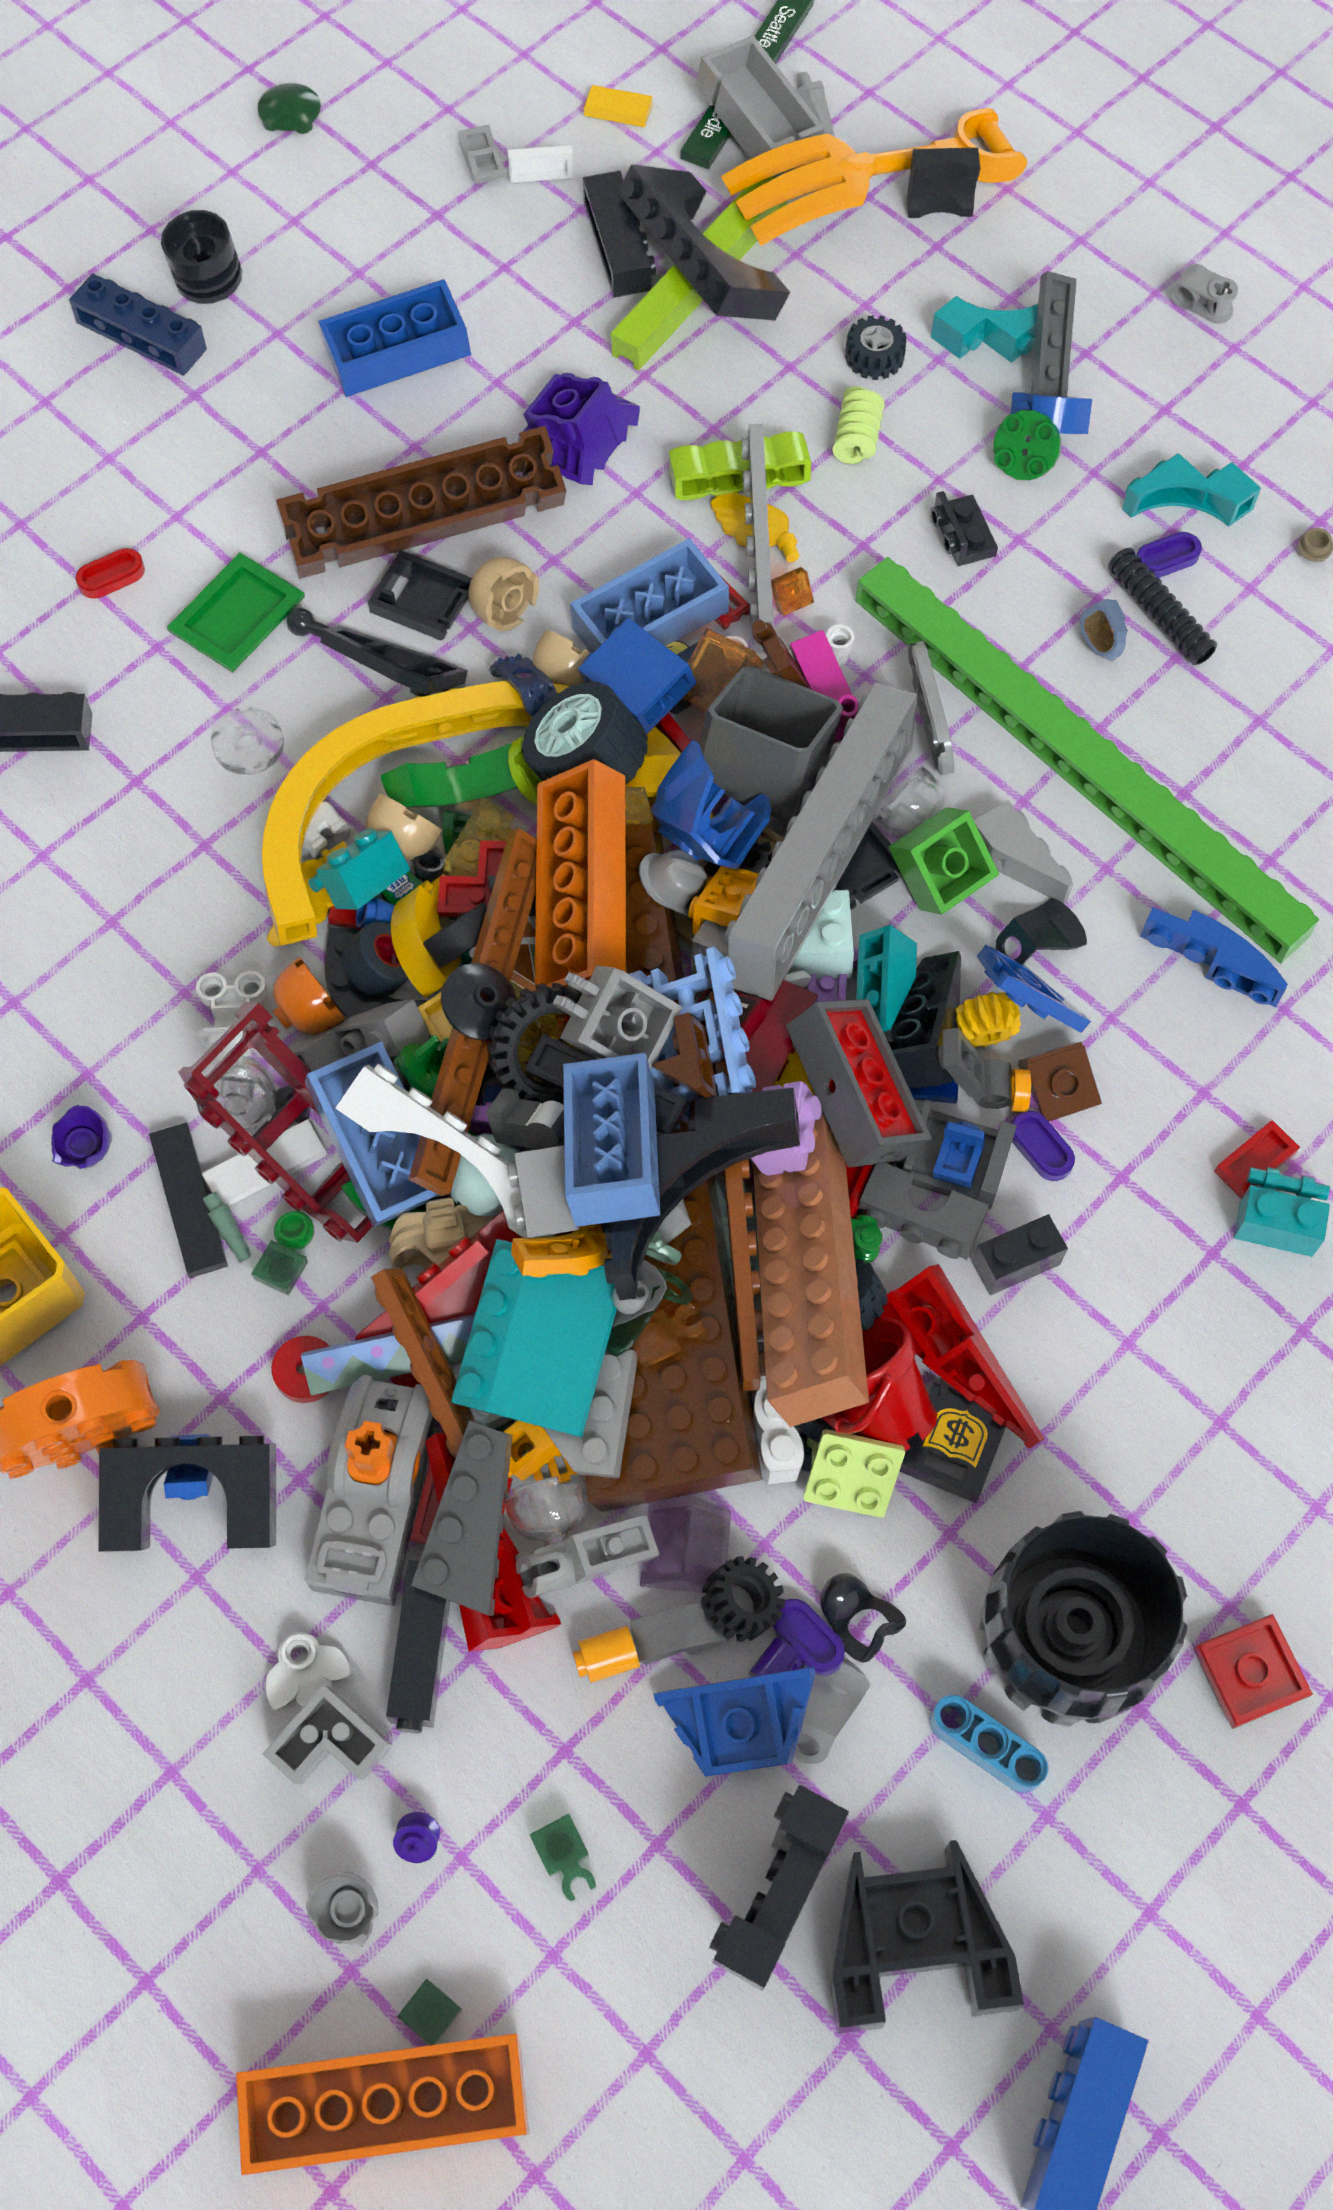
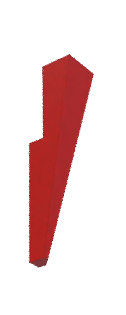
(956, 1349)
(515, 1614)

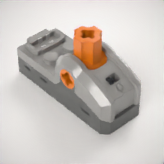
(371, 1491)

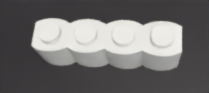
(780, 1445)

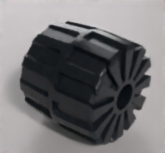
(1111, 1582)

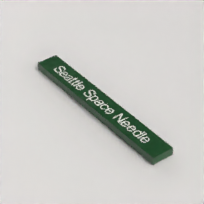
(774, 36)

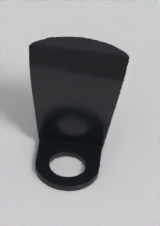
(1044, 928)

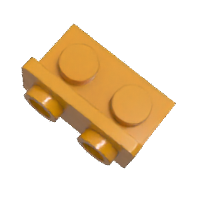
(722, 897)

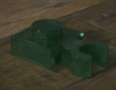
(560, 1851)

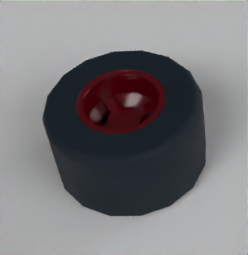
(372, 961)

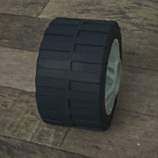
(584, 726)

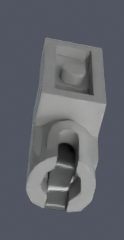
(586, 1556)

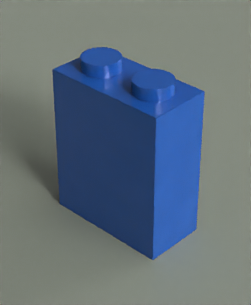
(639, 672)

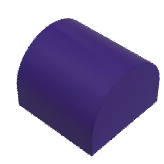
(776, 1658)

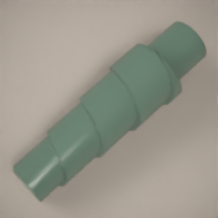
(227, 1226)

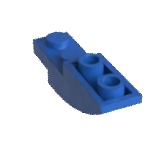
(1231, 958)

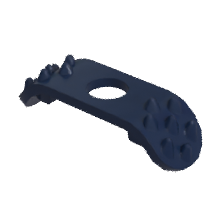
(532, 690)

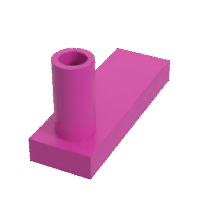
(824, 675)

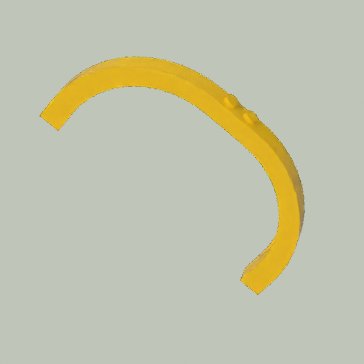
(356, 744)

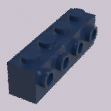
(138, 324)

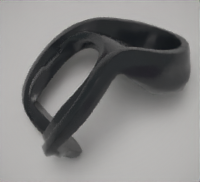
(844, 1598)

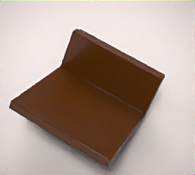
(1062, 1080)

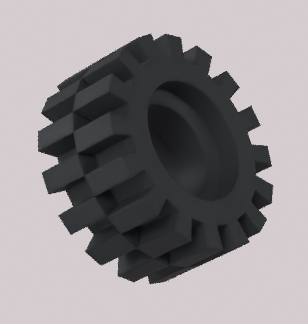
(729, 1613)

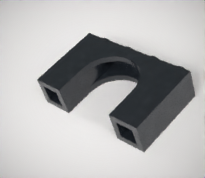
(132, 1471)

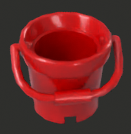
(896, 1390)

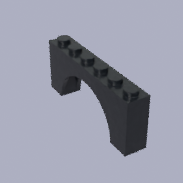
(665, 206)

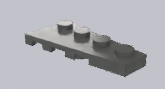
(465, 1533)

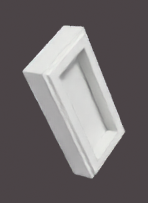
(540, 164)

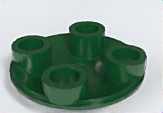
(289, 108)

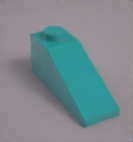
(885, 971)

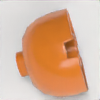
(304, 1001)

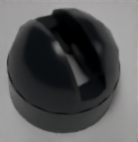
(424, 864)

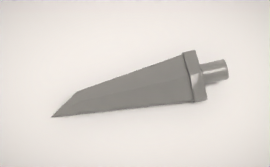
(815, 98)

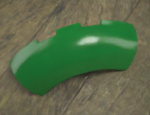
(438, 785)

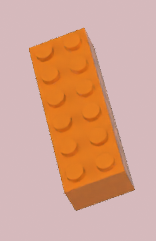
(580, 873)
(381, 2104)

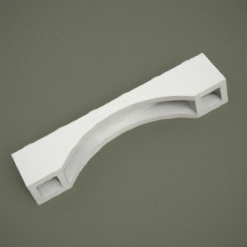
(384, 1106)

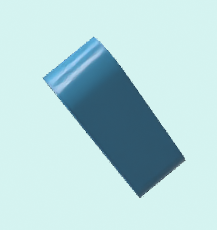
(1010, 1744)

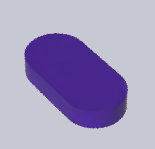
(1171, 553)
(1042, 1146)
(811, 1637)

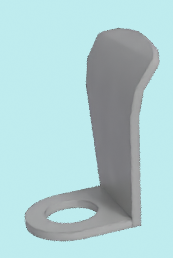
(829, 1709)

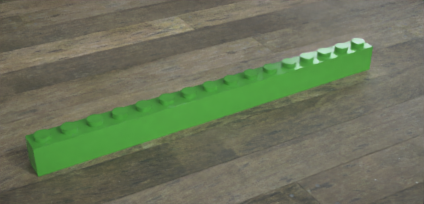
(1089, 762)

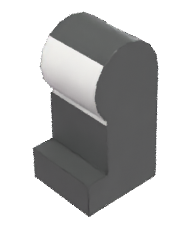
(525, 1121)

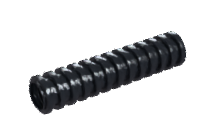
(1162, 606)

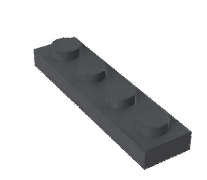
(1053, 334)

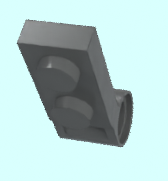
(983, 1080)

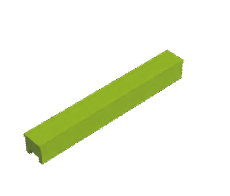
(673, 296)

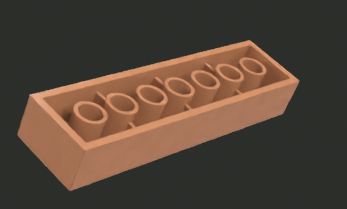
(810, 1287)

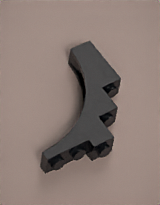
(719, 1136)

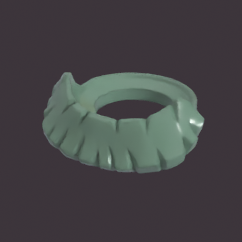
(660, 1251)

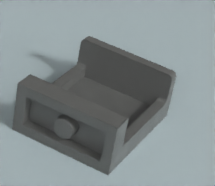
(990, 1167)

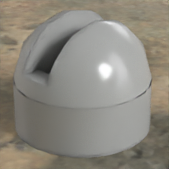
(632, 1305)

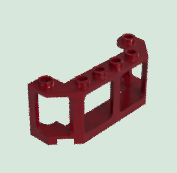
(258, 1034)

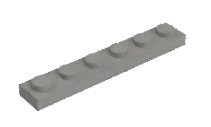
(757, 515)

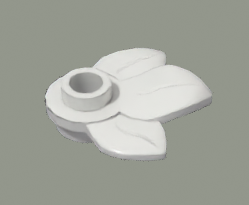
(303, 1679)

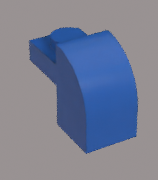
(1067, 412)

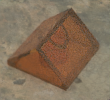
(715, 665)

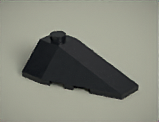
(923, 1017)

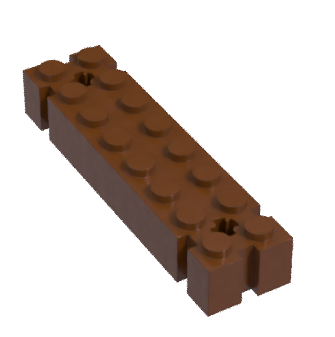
(421, 502)

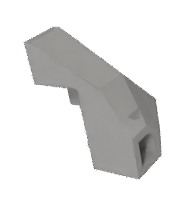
(391, 1023)

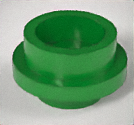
(294, 1230)

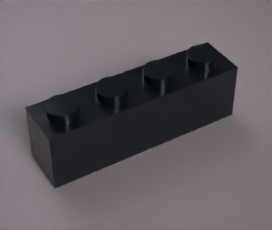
(618, 235)
(45, 722)

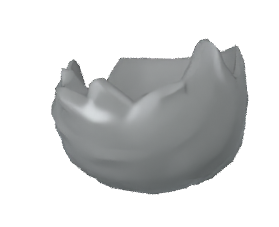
(343, 1908)

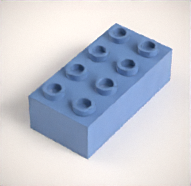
(663, 596)
(610, 1140)
(374, 1160)

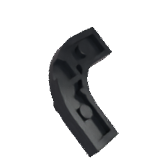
(341, 990)

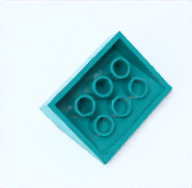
(536, 1345)

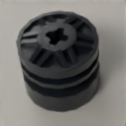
(201, 256)

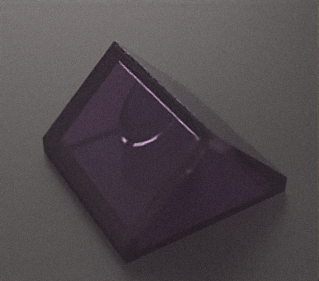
(690, 1542)

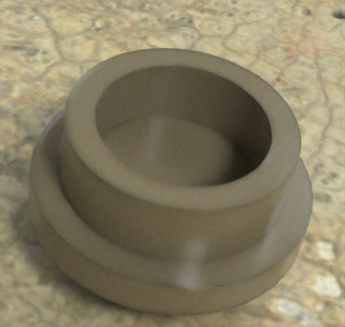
(1315, 545)

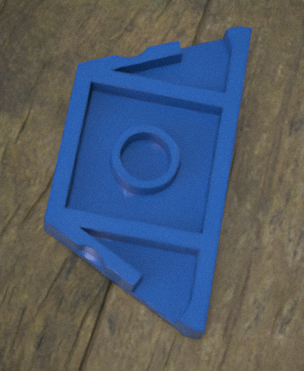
(1028, 988)
(741, 1720)

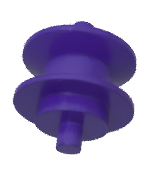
(416, 1837)

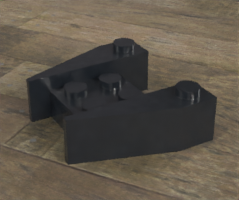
(803, 1841)
(919, 1926)

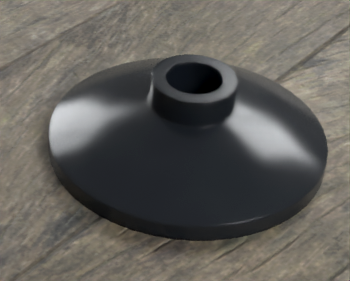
(463, 1002)

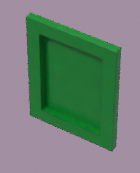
(236, 612)

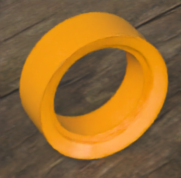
(1020, 1090)

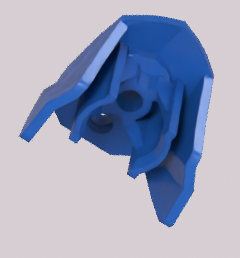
(685, 810)

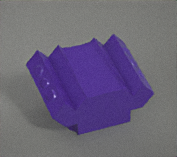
(582, 423)

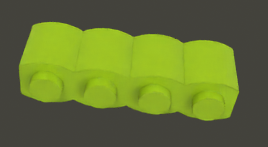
(719, 466)

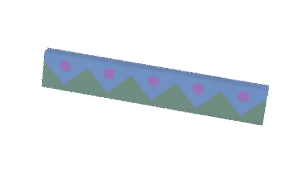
(378, 1356)

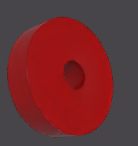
(286, 1366)

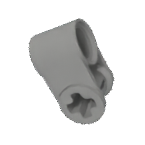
(1203, 290)

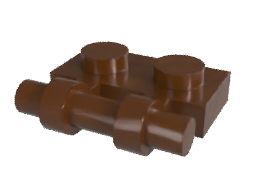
(779, 658)

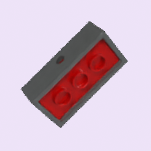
(858, 1082)

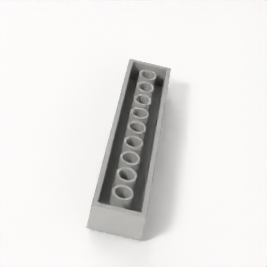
(820, 841)

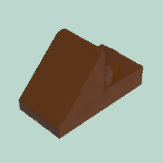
(693, 1063)

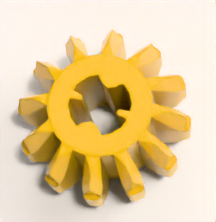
(988, 1019)

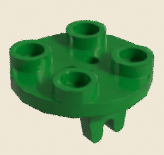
(1011, 441)
(422, 1063)

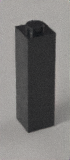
(417, 1657)

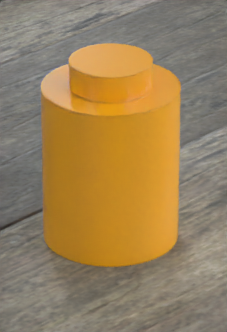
(606, 1654)

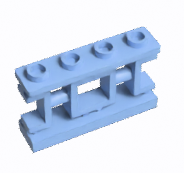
(722, 1022)

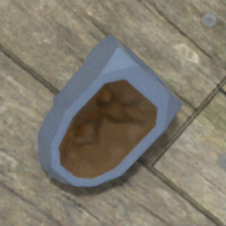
(1104, 629)

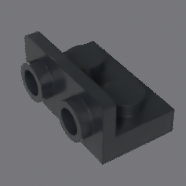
(963, 529)

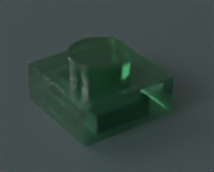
(279, 1267)
(429, 2012)

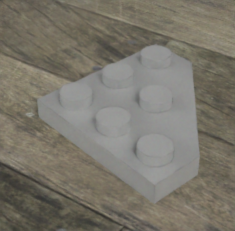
(603, 1440)

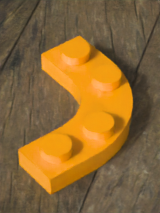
(562, 1254)

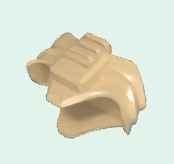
(428, 1235)

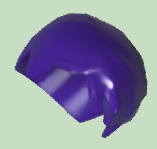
(80, 1138)

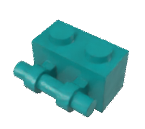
(361, 870)
(1281, 1218)

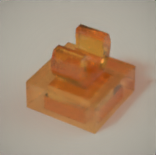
(792, 591)

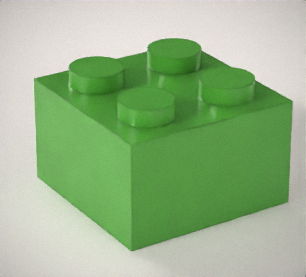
(944, 860)

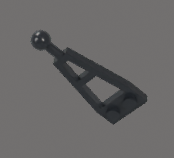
(423, 672)

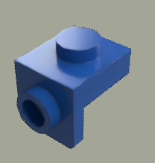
(959, 1154)
(188, 1480)

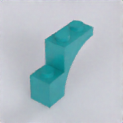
(964, 327)
(1175, 482)

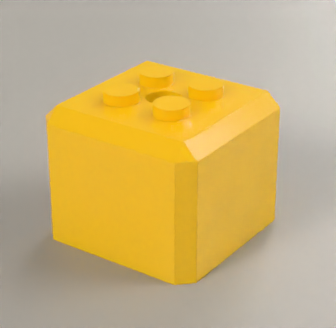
(43, 1281)

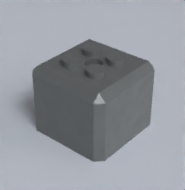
(768, 739)

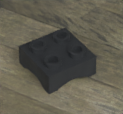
(943, 181)

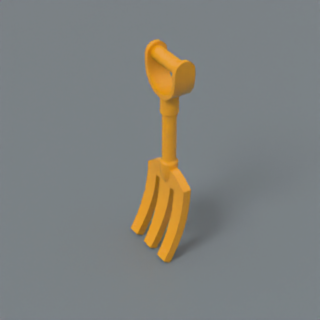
(844, 175)

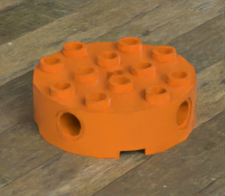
(73, 1416)

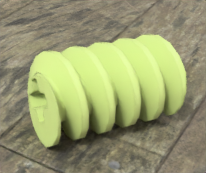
(858, 425)

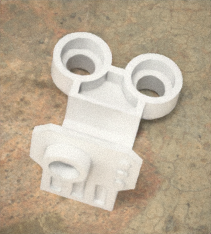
(226, 1004)

